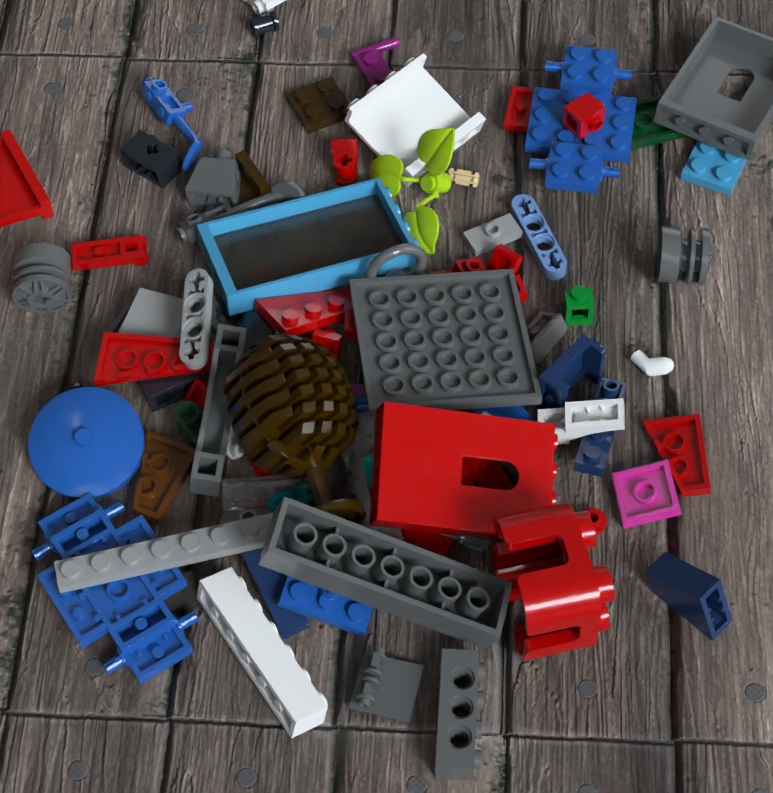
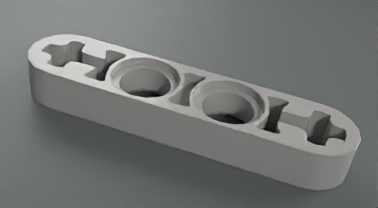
(198, 318)

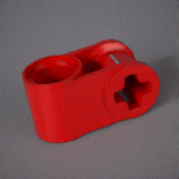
(344, 159)

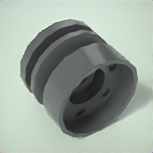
(683, 255)
(41, 278)

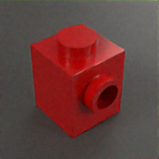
(584, 115)

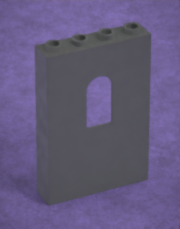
(702, 113)

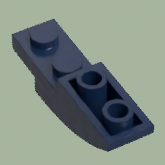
(596, 447)

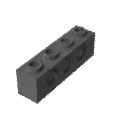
(455, 761)

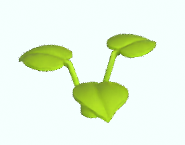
(435, 150)

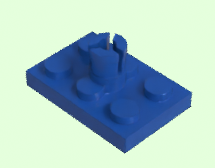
(325, 606)

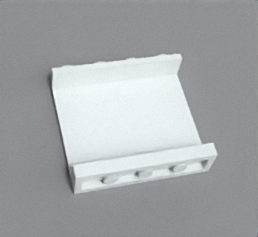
(403, 109)

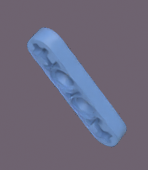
(539, 236)

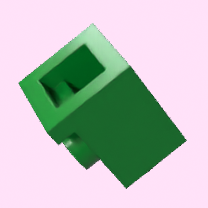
(578, 299)

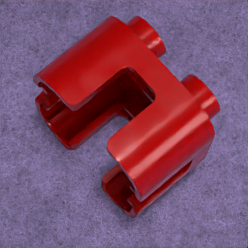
(554, 578)

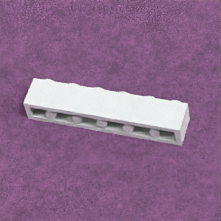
(262, 652)

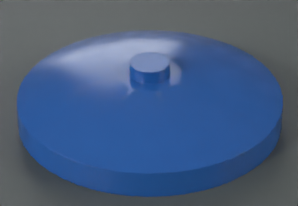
(86, 443)

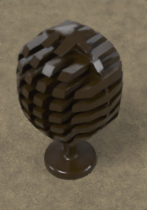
(294, 414)

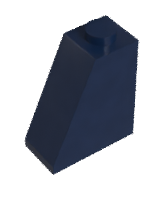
(690, 593)

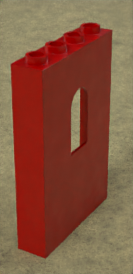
(421, 469)

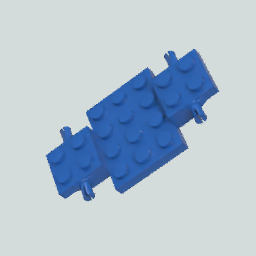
(575, 162)
(127, 609)

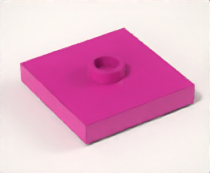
(646, 494)

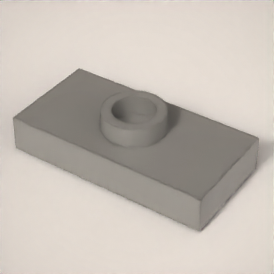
(490, 234)

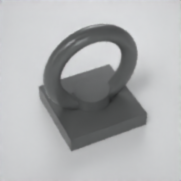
(394, 251)

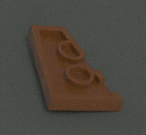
(161, 476)

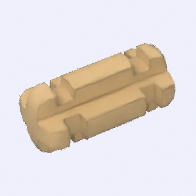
(464, 177)

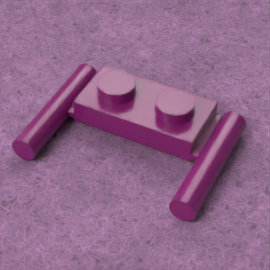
(371, 62)

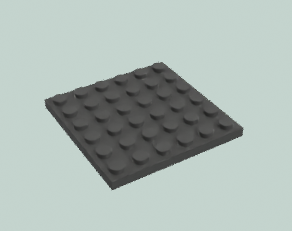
(444, 341)

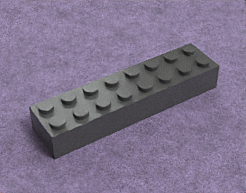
(386, 573)

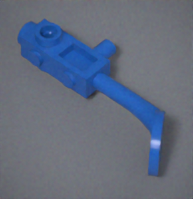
(172, 112)

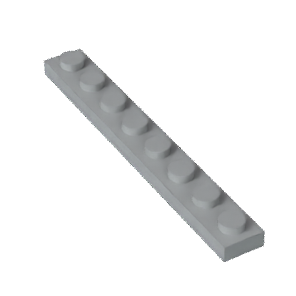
(162, 553)

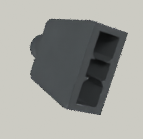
(215, 181)

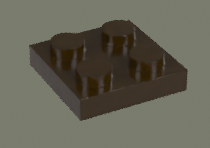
(318, 104)

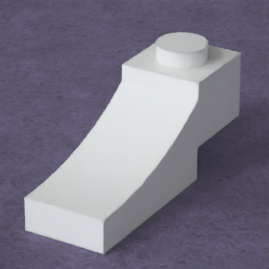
(584, 418)

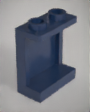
(580, 360)

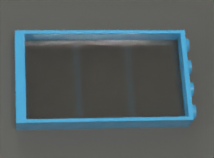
(303, 244)

